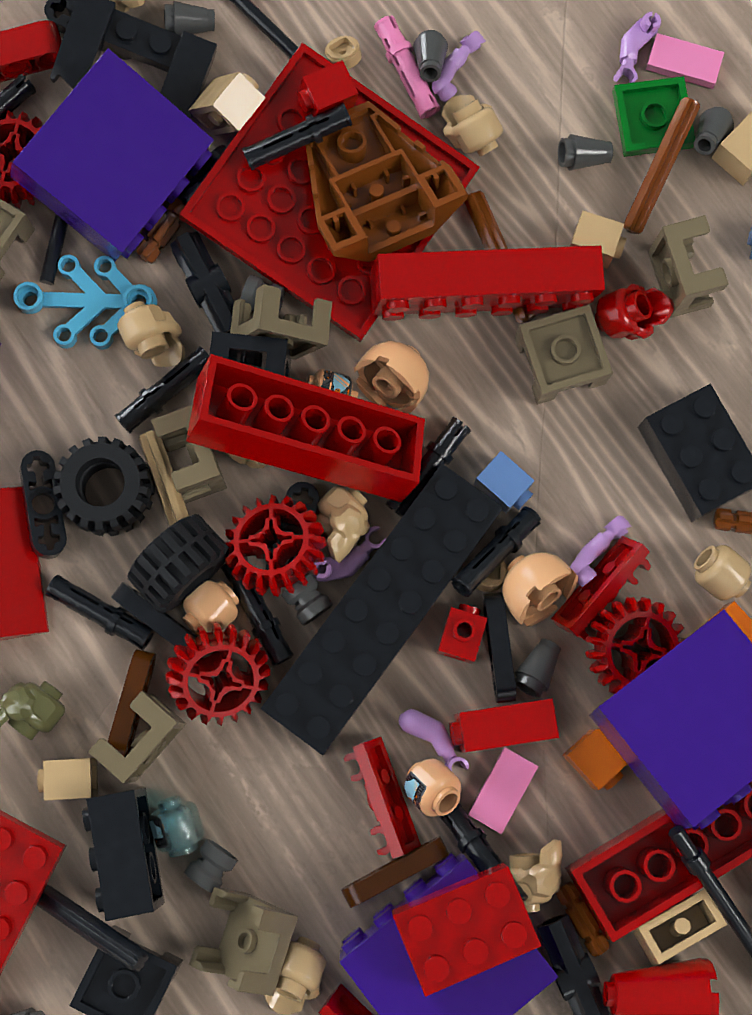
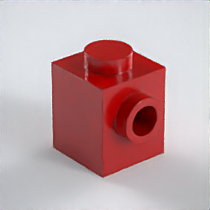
(327, 89)
(462, 633)

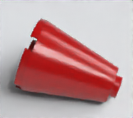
(663, 990)

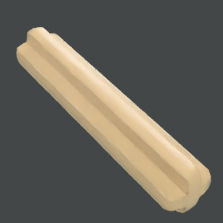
(161, 470)

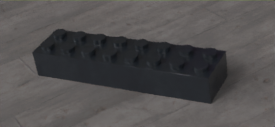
(382, 609)

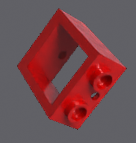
(504, 726)

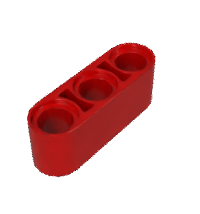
(28, 49)

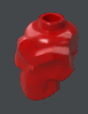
(632, 312)

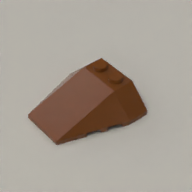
(378, 187)

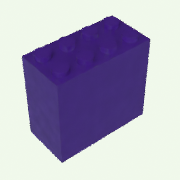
(112, 157)
(689, 723)
(389, 982)

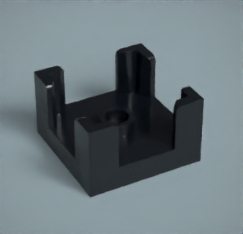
(257, 351)
(115, 990)

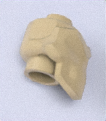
(471, 124)
(152, 334)
(343, 520)
(538, 874)
(298, 978)

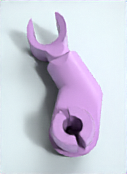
(634, 40)
(453, 63)
(596, 547)
(332, 570)
(433, 731)

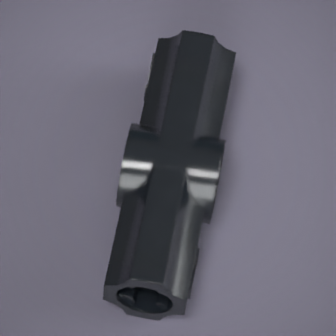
(204, 280)
(575, 971)

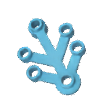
(91, 302)

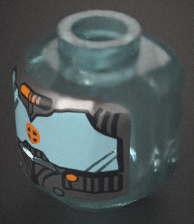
(176, 826)

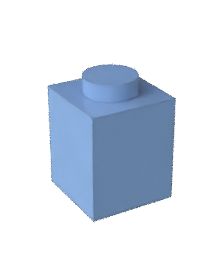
(505, 483)

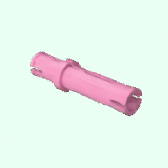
(400, 54)

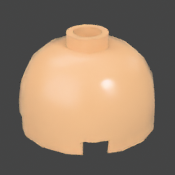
(393, 375)
(535, 585)

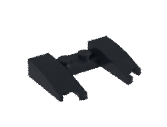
(100, 25)

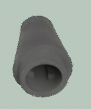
(188, 18)
(430, 53)
(712, 129)
(583, 152)
(538, 668)

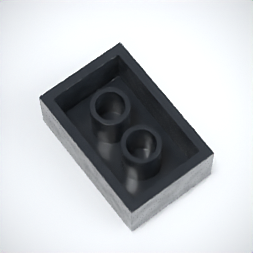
(699, 452)
(123, 854)

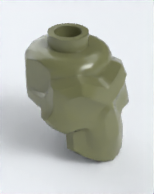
(31, 708)

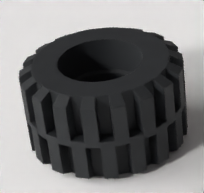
(86, 462)
(178, 562)

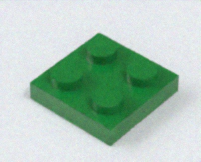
(646, 112)

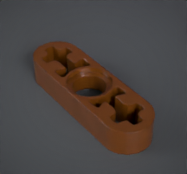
(125, 719)
(394, 872)

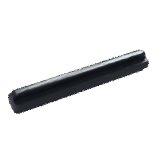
(93, 929)

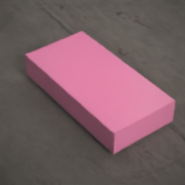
(681, 58)
(502, 790)

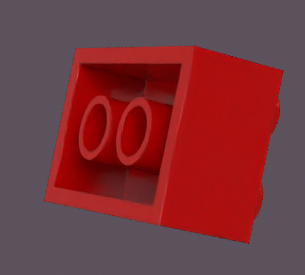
(465, 928)

